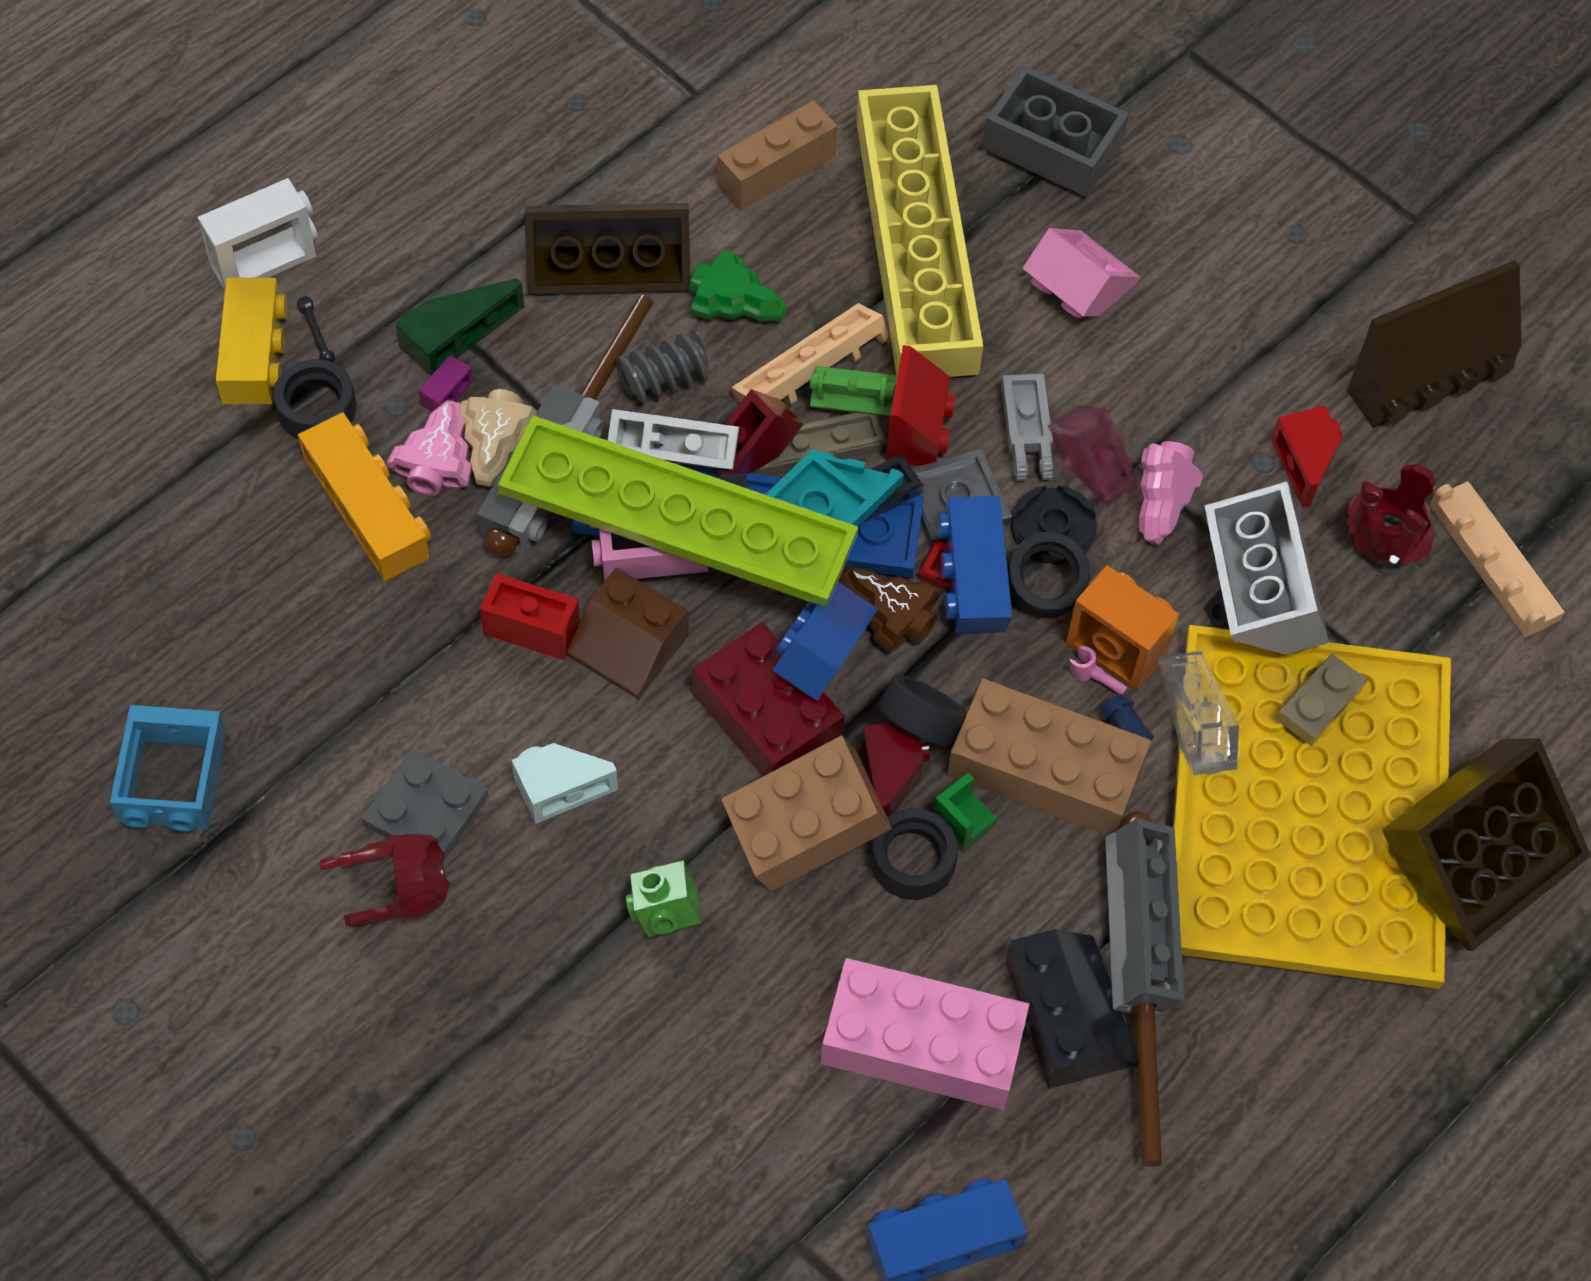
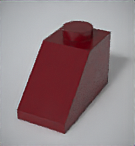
(764, 431)
(893, 762)

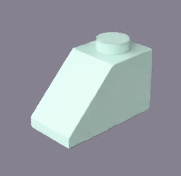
(561, 779)

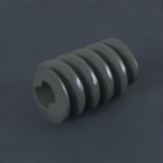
(663, 366)

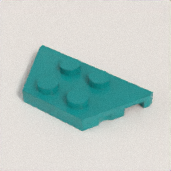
(836, 487)

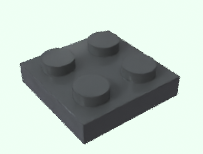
(426, 800)

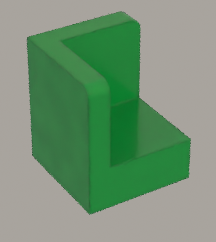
(964, 812)

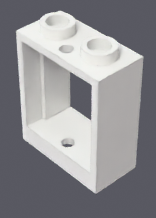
(251, 217)

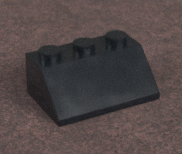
(1069, 1006)

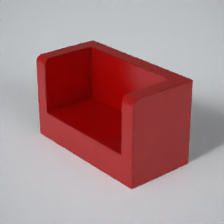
(530, 616)

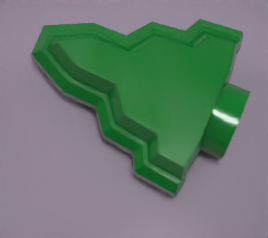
(733, 291)

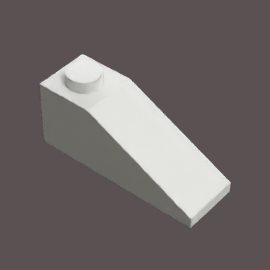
(675, 439)

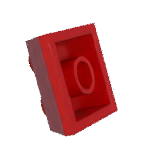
(919, 410)

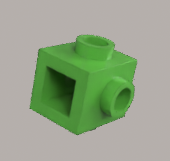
(664, 899)

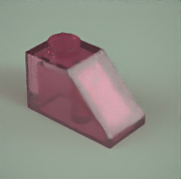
(1093, 451)

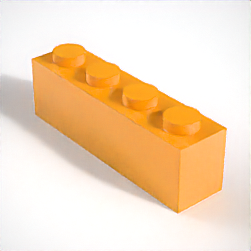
(365, 496)

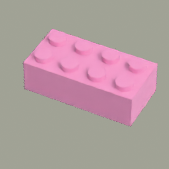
(924, 1033)

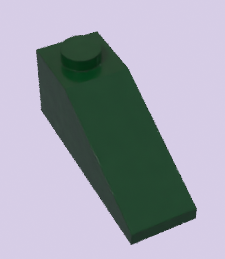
(456, 322)

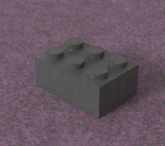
(1055, 130)

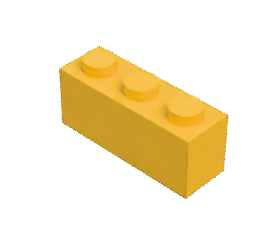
(250, 340)

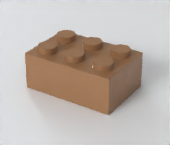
(806, 813)

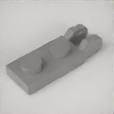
(1027, 422)

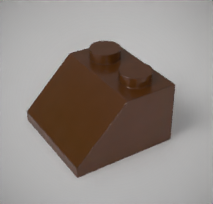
(628, 633)

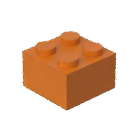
(1122, 627)

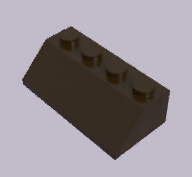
(607, 248)

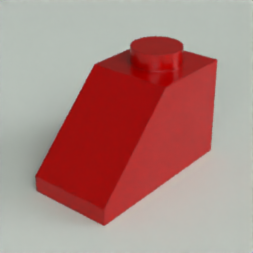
(1307, 449)

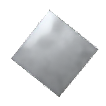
(956, 477)

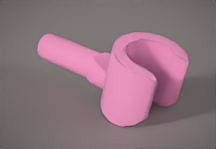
(1090, 670)

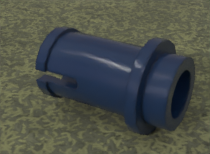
(1121, 714)

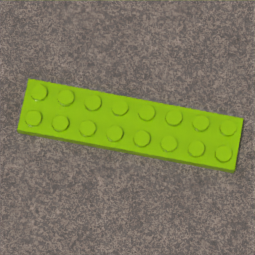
(679, 510)

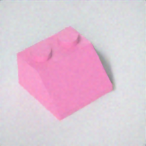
(1079, 272)

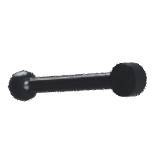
(306, 306)

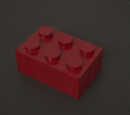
(758, 707)

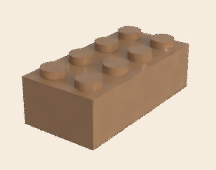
(1048, 757)

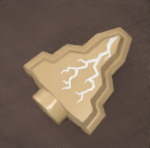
(493, 431)

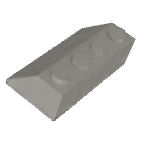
(1266, 571)

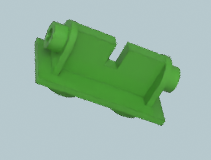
(852, 390)

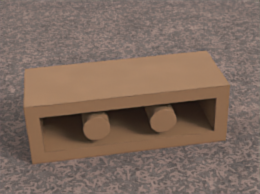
(776, 155)

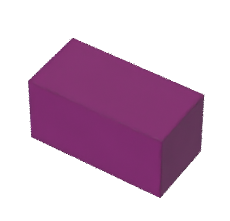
(445, 384)

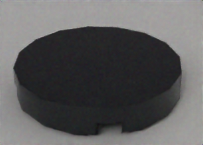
(1055, 511)

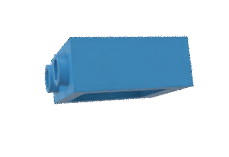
(168, 727)

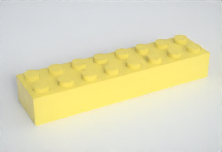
(918, 228)

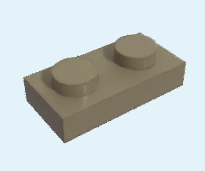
(1321, 699)

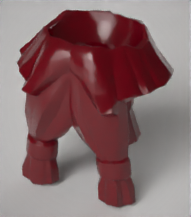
(1394, 543)
(418, 876)

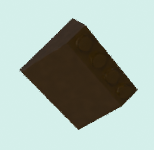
(1439, 346)
(1489, 840)

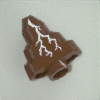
(901, 605)

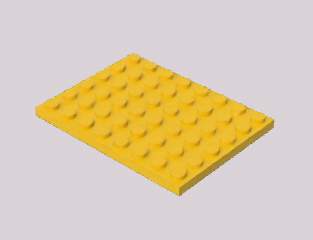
(1290, 845)

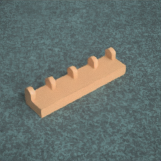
(822, 348)
(1496, 558)

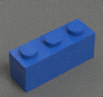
(975, 565)
(822, 640)
(946, 1232)

